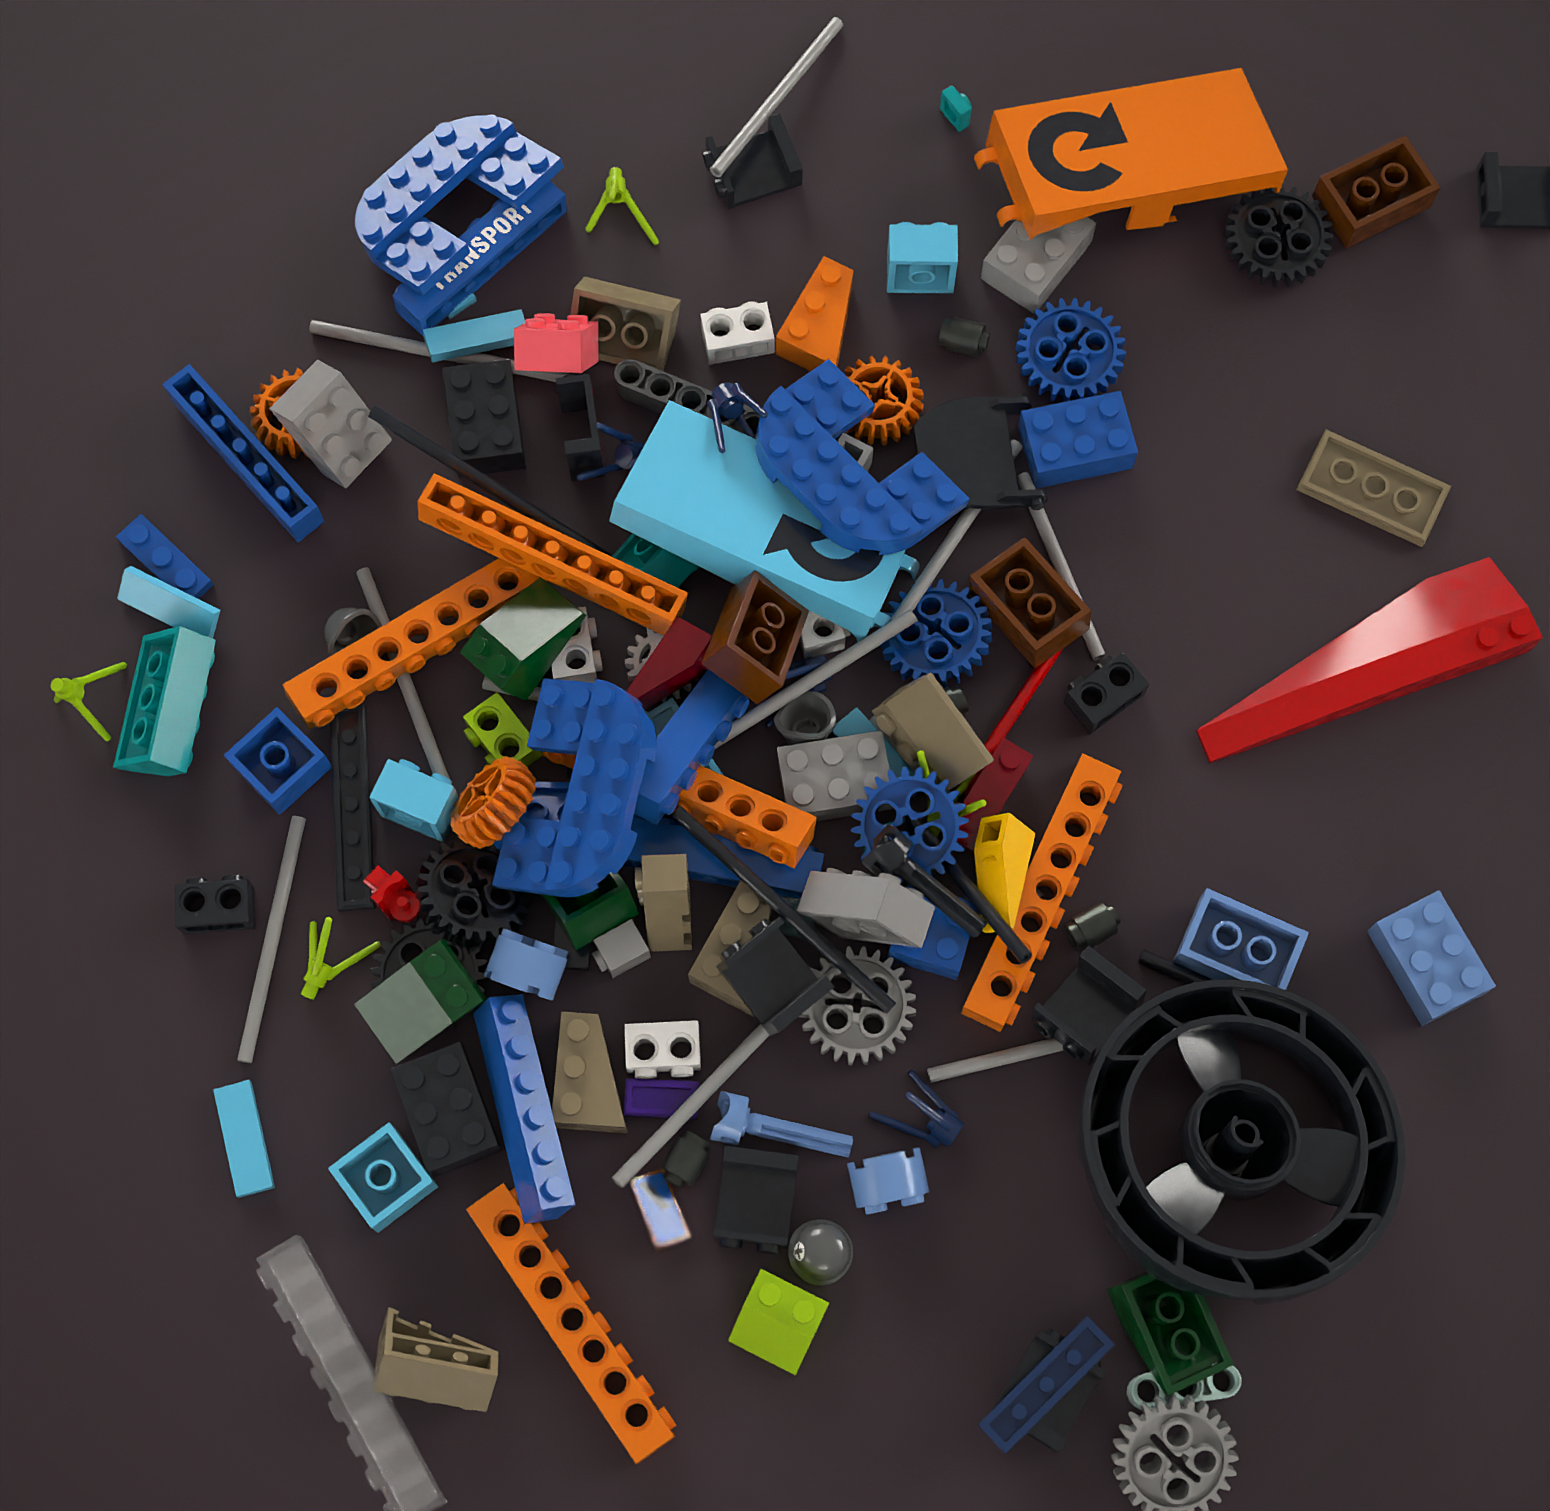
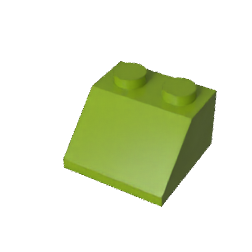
(778, 1322)

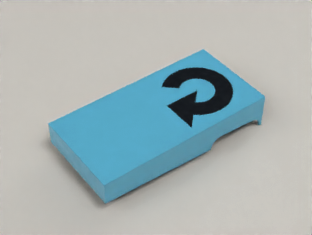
(736, 521)

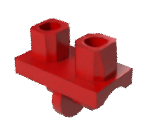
(393, 895)

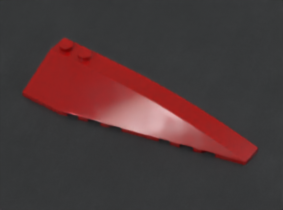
(1416, 641)

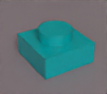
(956, 108)

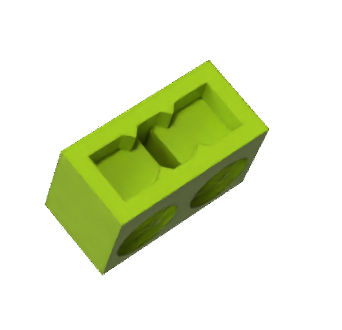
(507, 733)

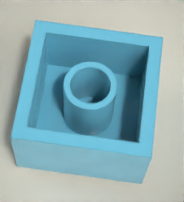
(922, 258)
(415, 799)
(383, 1177)

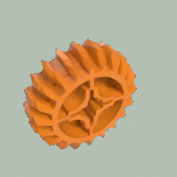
(899, 415)
(273, 438)
(493, 802)

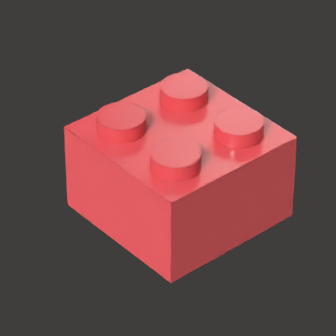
(556, 344)

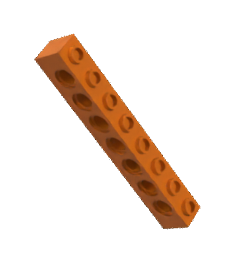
(550, 555)
(395, 637)
(1088, 777)
(740, 814)
(639, 1441)

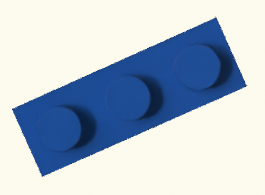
(163, 557)

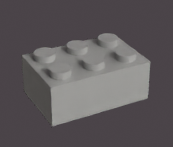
(1034, 267)
(331, 423)
(832, 773)
(866, 907)

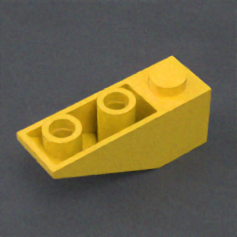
(1002, 863)

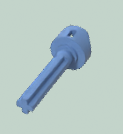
(738, 1120)

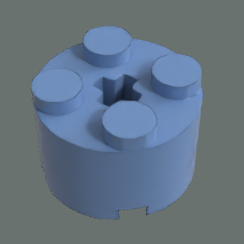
(526, 964)
(889, 1179)

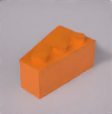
(818, 318)

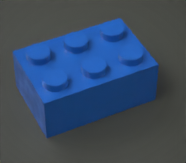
(1077, 439)

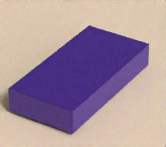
(657, 1097)

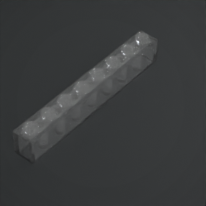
(349, 1378)

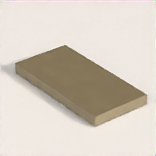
(1374, 488)

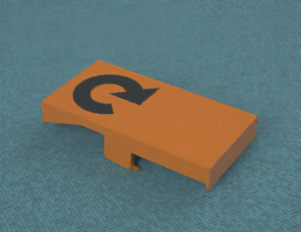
(1132, 149)

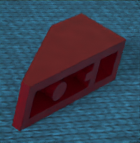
(672, 664)
(995, 787)

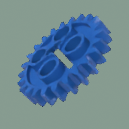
(1044, 335)
(955, 610)
(899, 794)

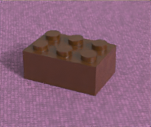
(1376, 191)
(1030, 602)
(755, 637)

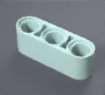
(1201, 1390)

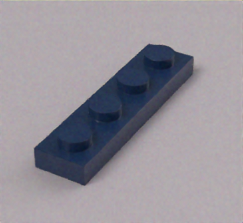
(1046, 1384)

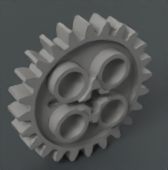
(853, 1038)
(1199, 1432)

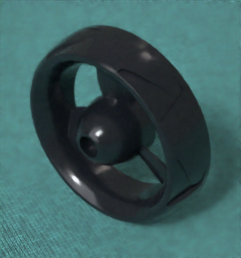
(1242, 1141)

